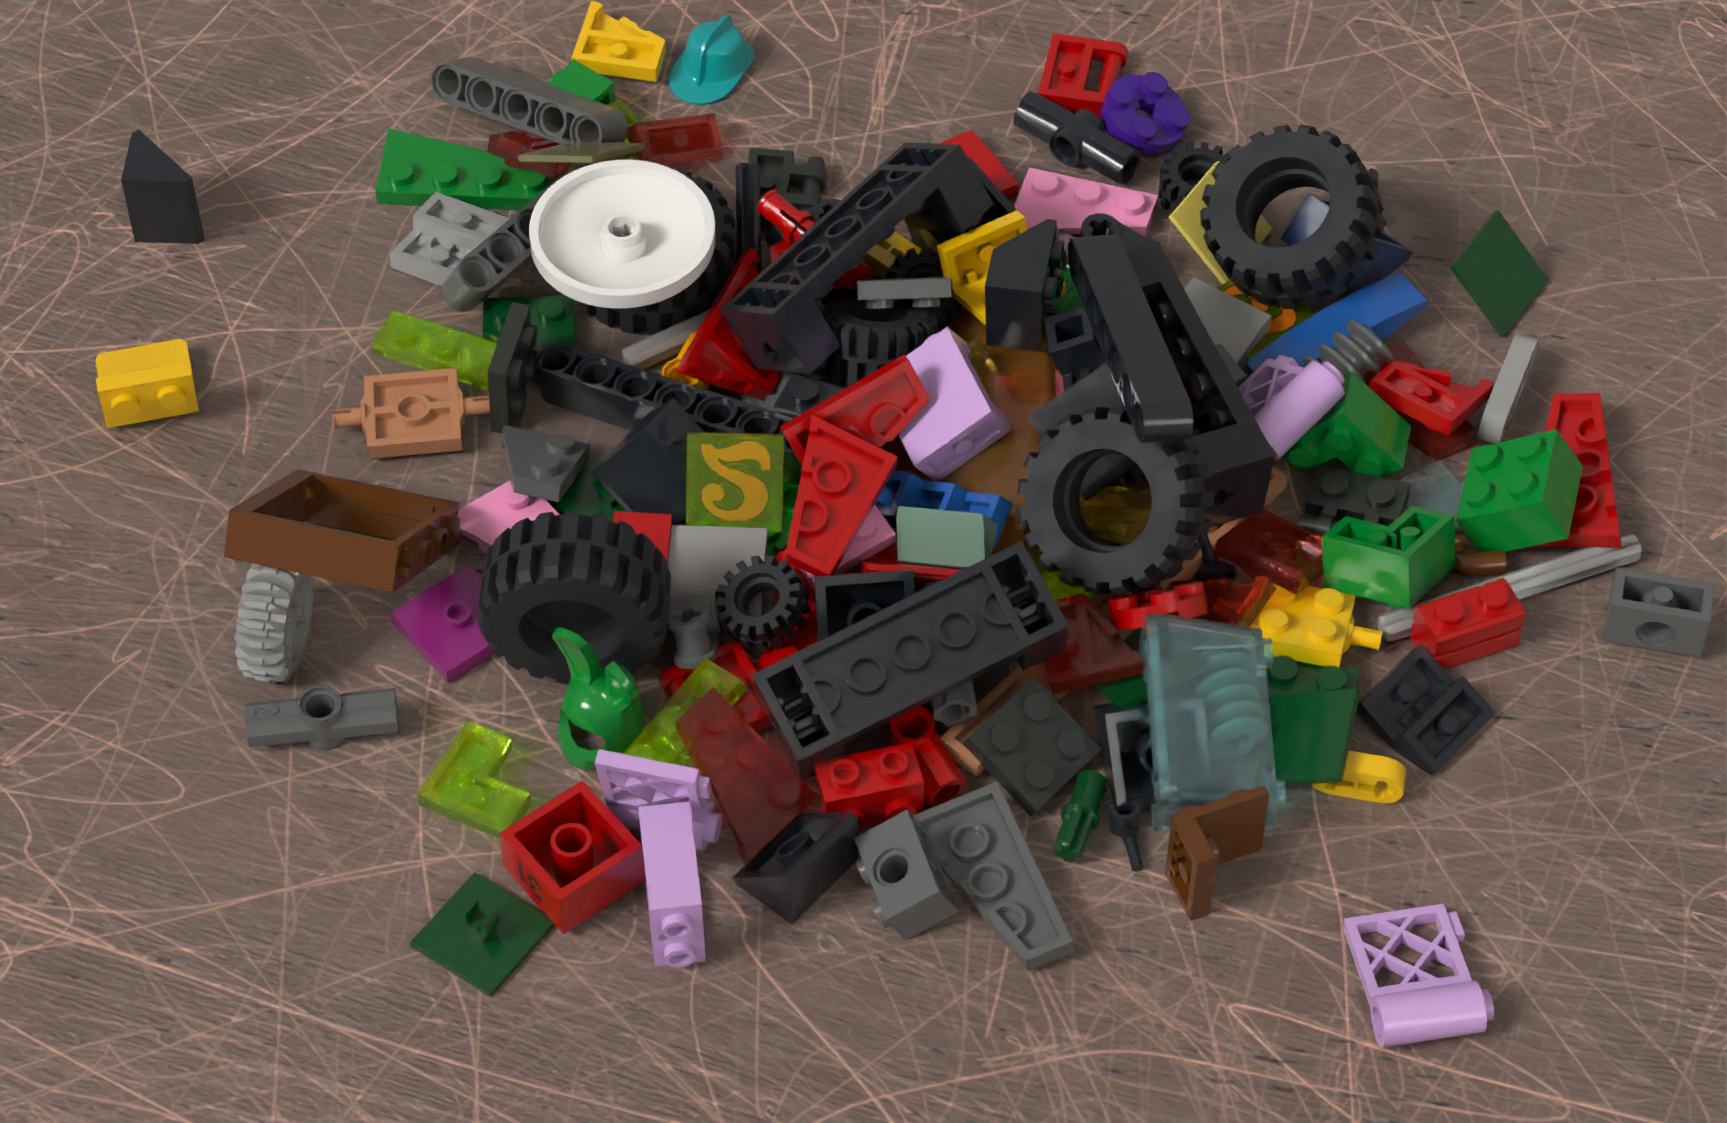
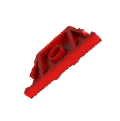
(715, 350)

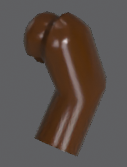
(1477, 563)

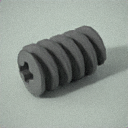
(1354, 351)

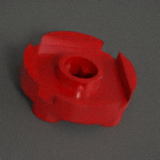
(1184, 601)

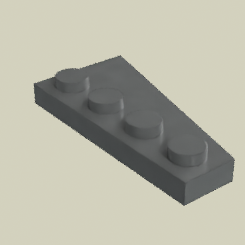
(997, 873)

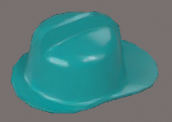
(711, 62)

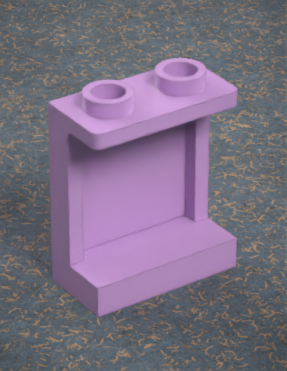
(958, 416)

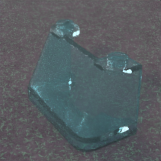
(1207, 713)

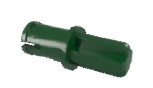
(1080, 815)

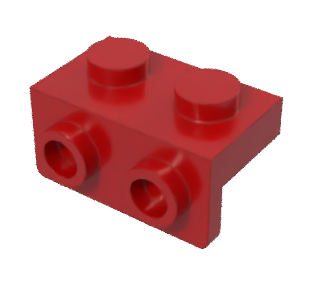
(872, 784)

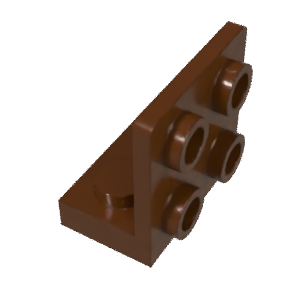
(1211, 836)

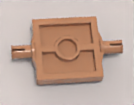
(412, 413)

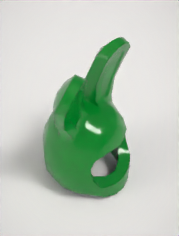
(597, 701)

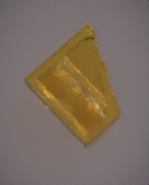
(1117, 513)

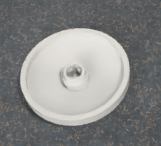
(622, 233)

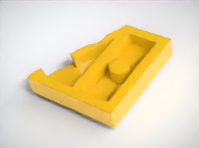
(618, 47)

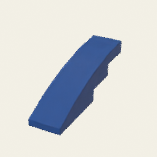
(1380, 306)
(911, 491)

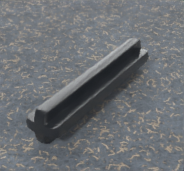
(747, 218)

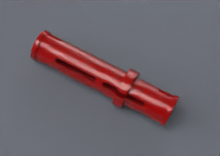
(779, 212)

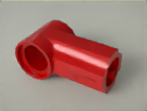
(940, 774)

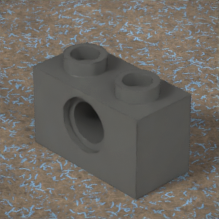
(1659, 612)
(923, 894)

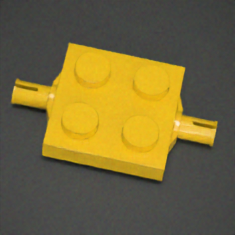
(1313, 625)

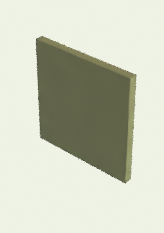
(581, 153)

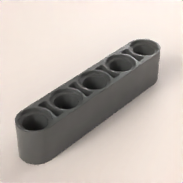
(526, 103)
(481, 267)

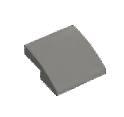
(442, 237)
(1228, 319)
(705, 554)

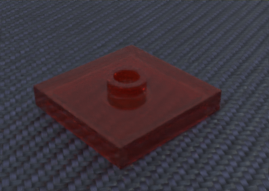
(1275, 550)

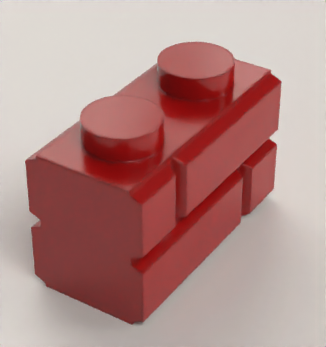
(1469, 623)

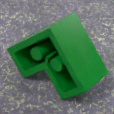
(1358, 432)
(1391, 561)

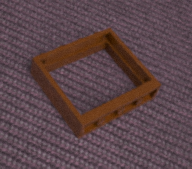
(272, 531)

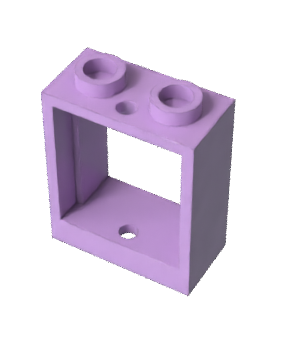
(672, 884)

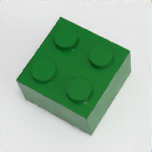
(1520, 492)

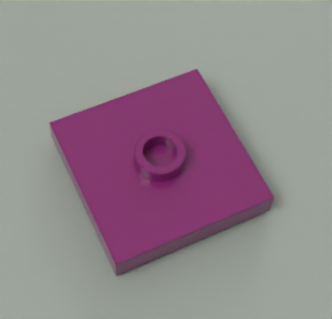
(445, 624)

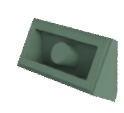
(943, 537)

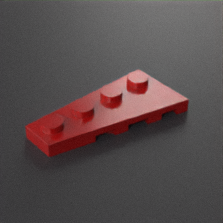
(1582, 426)

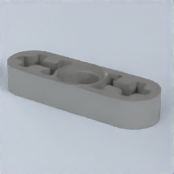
(1508, 388)

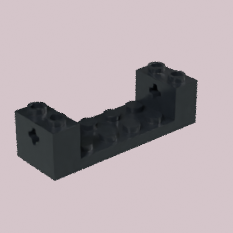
(777, 311)
(1229, 436)
(910, 655)

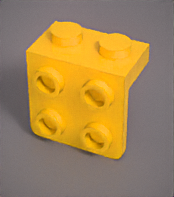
(969, 256)
(146, 383)

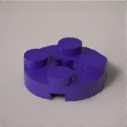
(1157, 99)

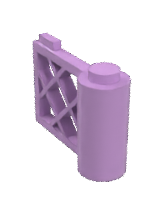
(1293, 398)
(639, 782)
(1421, 1004)

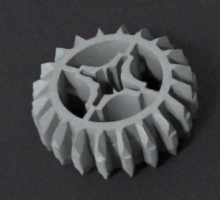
(273, 623)

